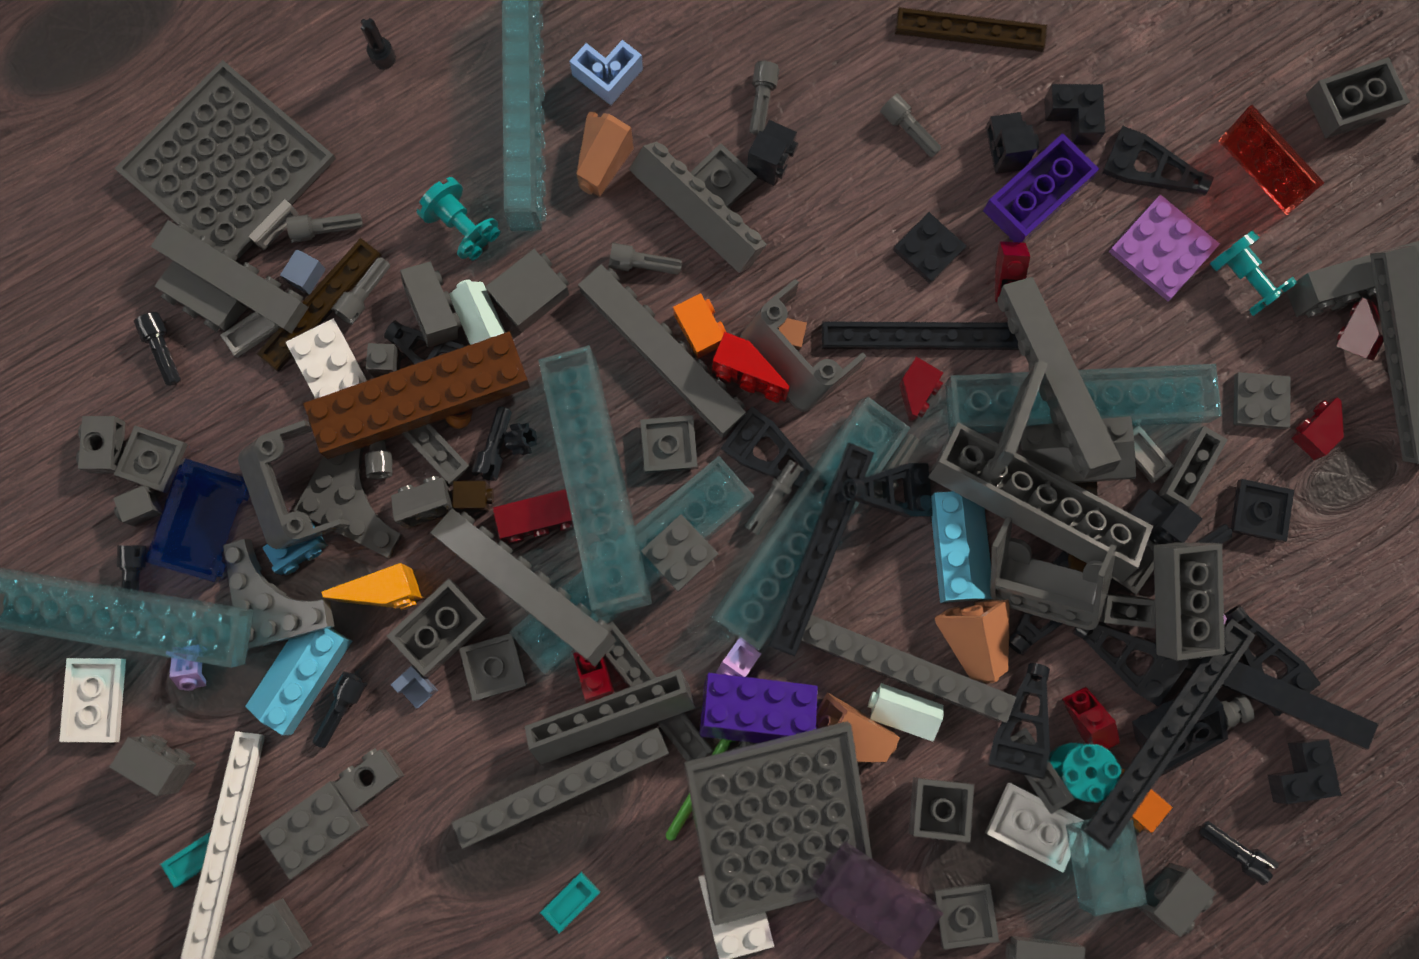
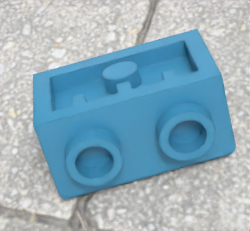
(287, 560)

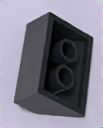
(1207, 732)

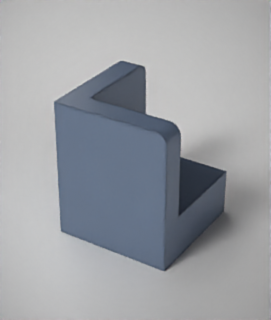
(302, 272)
(414, 686)

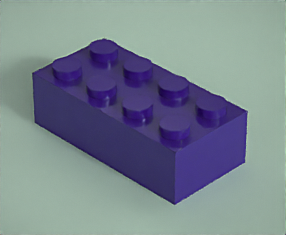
(1040, 189)
(756, 708)

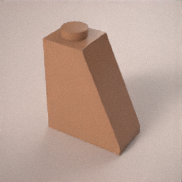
(603, 151)
(979, 637)
(871, 739)

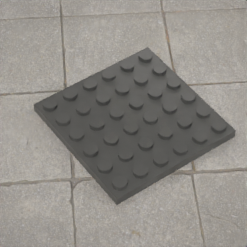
(225, 160)
(775, 818)

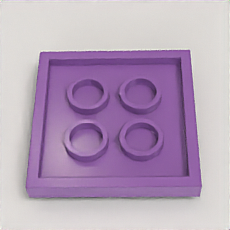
(1164, 248)

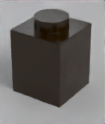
(472, 496)

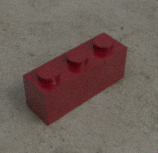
(533, 516)

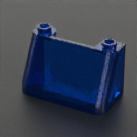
(197, 520)

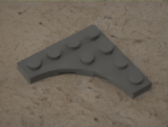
(340, 494)
(274, 614)

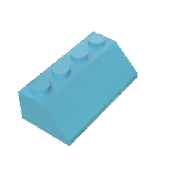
(960, 548)
(297, 679)

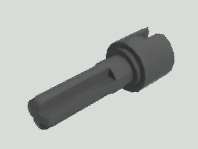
(764, 81)
(898, 113)
(304, 227)
(624, 258)
(351, 303)
(900, 457)
(378, 461)

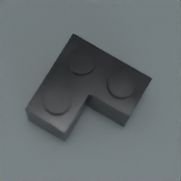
(1081, 106)
(1011, 142)
(771, 152)
(1169, 522)
(1312, 774)

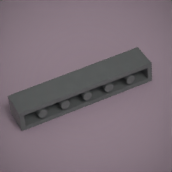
(697, 206)
(229, 276)
(609, 717)

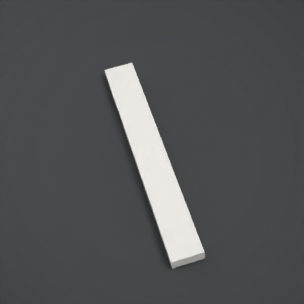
(223, 847)

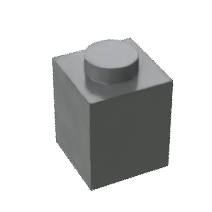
(382, 359)
(137, 506)

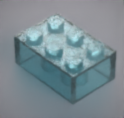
(1103, 877)

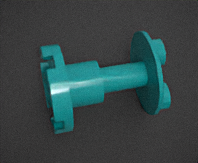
(443, 203)
(1245, 264)
(1086, 770)

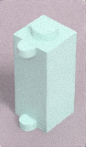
(475, 311)
(906, 711)

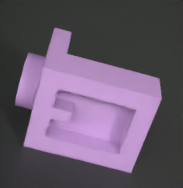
(739, 660)
(186, 674)

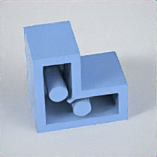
(607, 75)

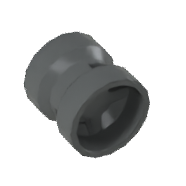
(1237, 711)

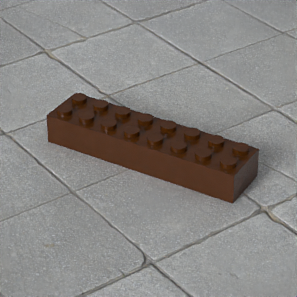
(416, 395)

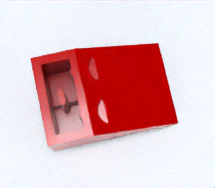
(743, 364)

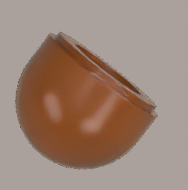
(460, 421)

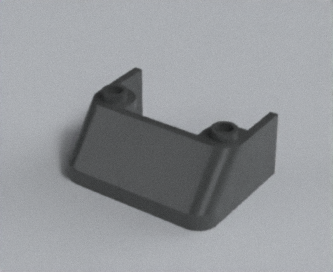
(807, 383)
(278, 526)
(1047, 588)

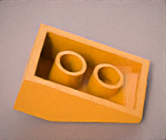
(386, 588)

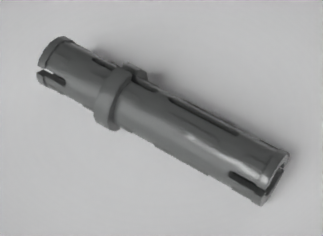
(774, 497)

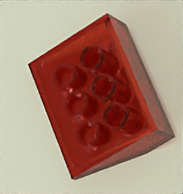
(1270, 160)

